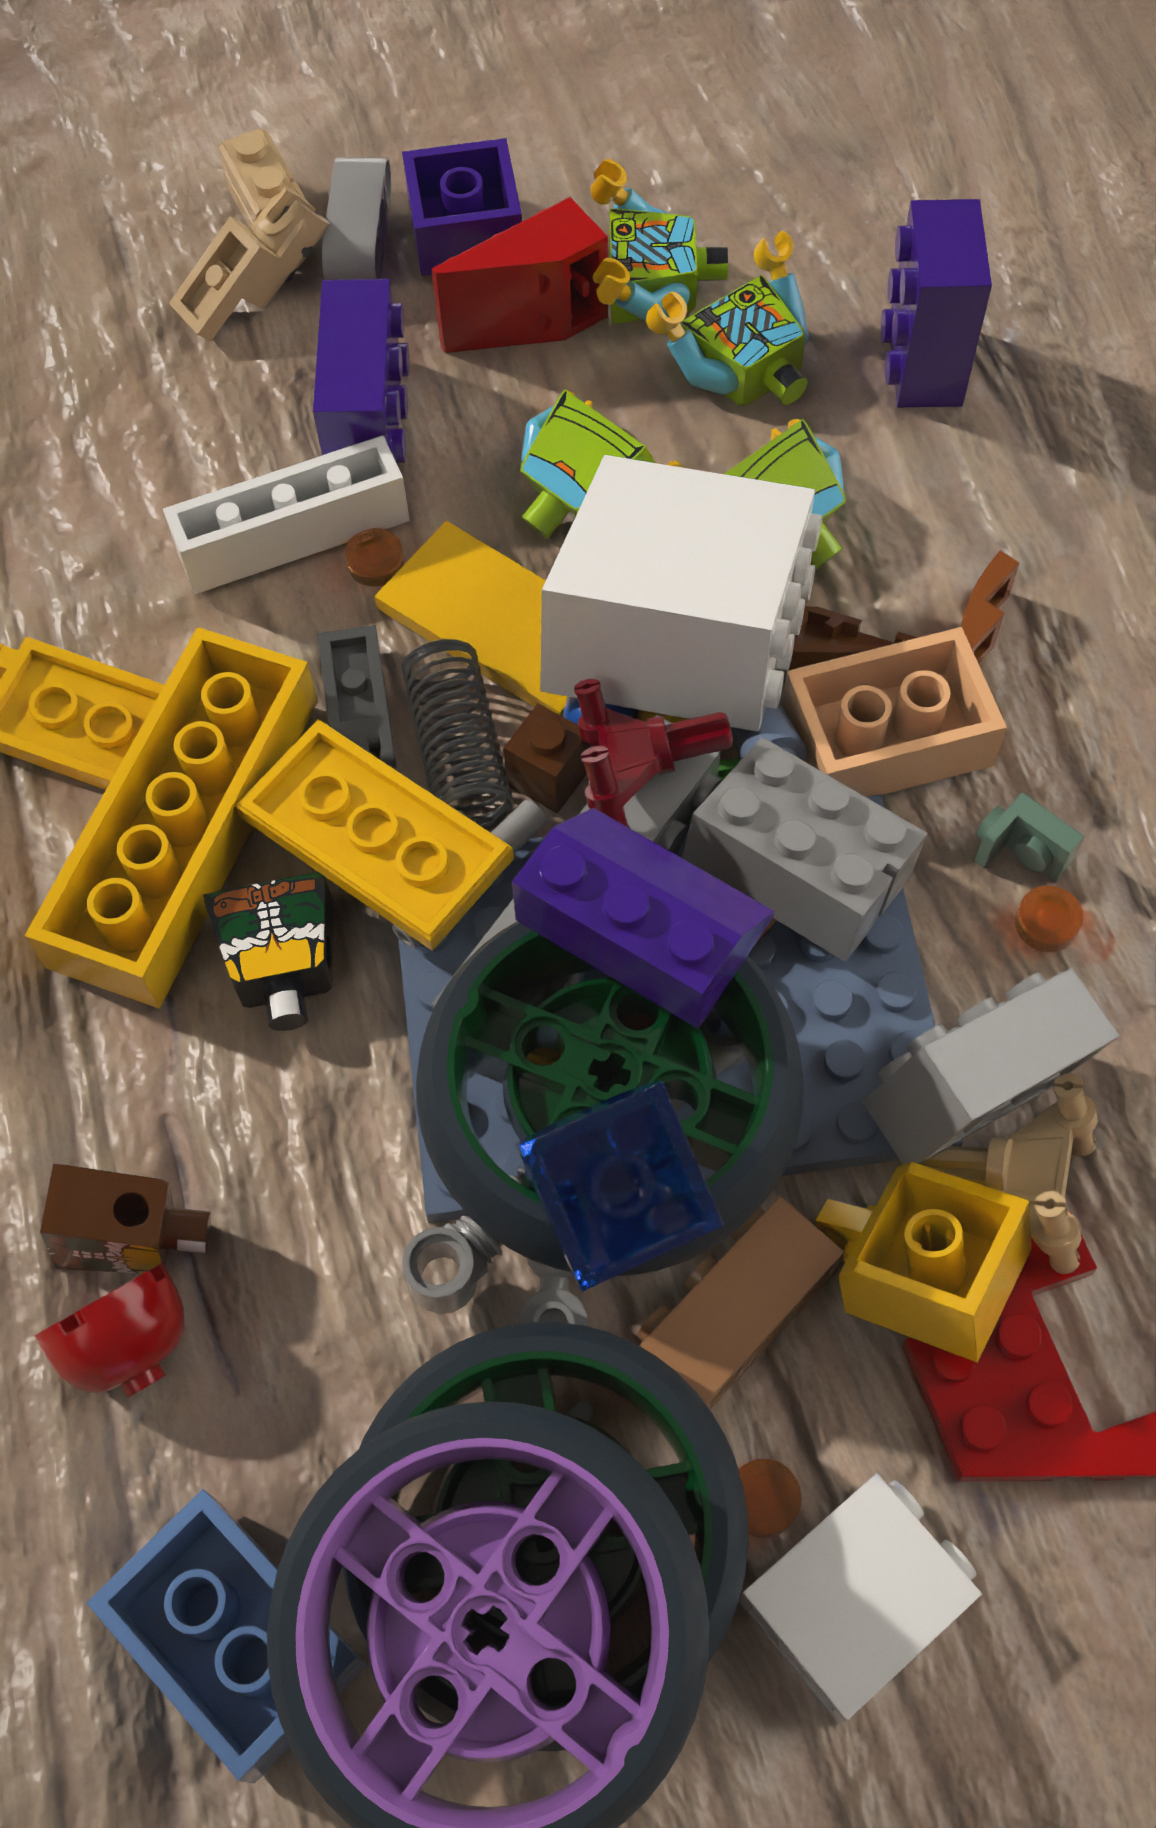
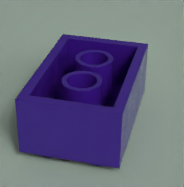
(936, 302)
(360, 366)

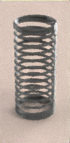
(469, 788)

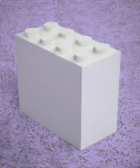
(680, 591)

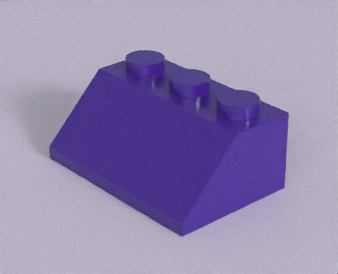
(638, 913)

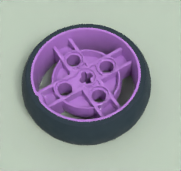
(499, 1718)

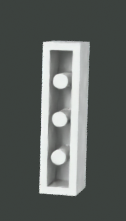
(287, 514)

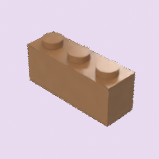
(742, 1299)

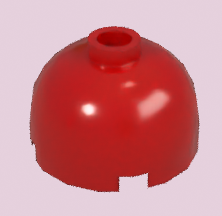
(118, 1336)

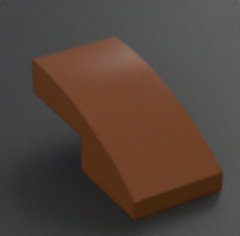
(982, 614)

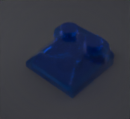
(619, 1184)

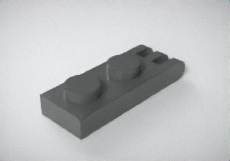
(357, 689)

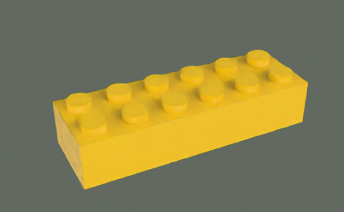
(170, 819)

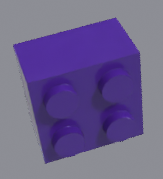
(459, 197)

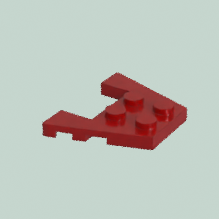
(1017, 1406)

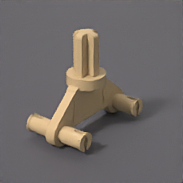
(1036, 1167)

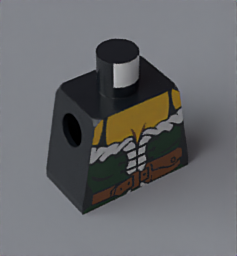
(277, 943)

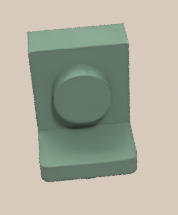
(1034, 835)

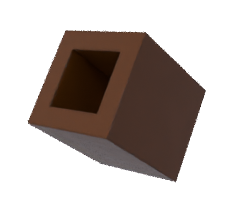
(545, 758)

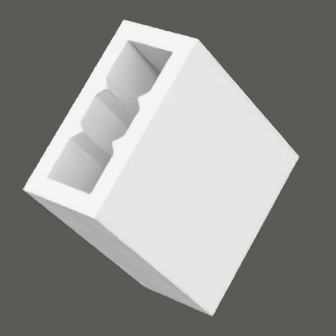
(861, 1596)

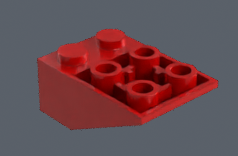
(523, 283)

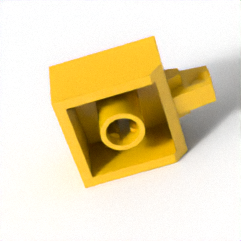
(931, 1257)

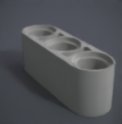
(357, 218)

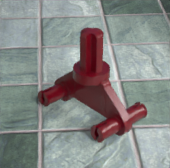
(631, 751)

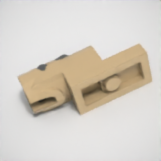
(248, 262)

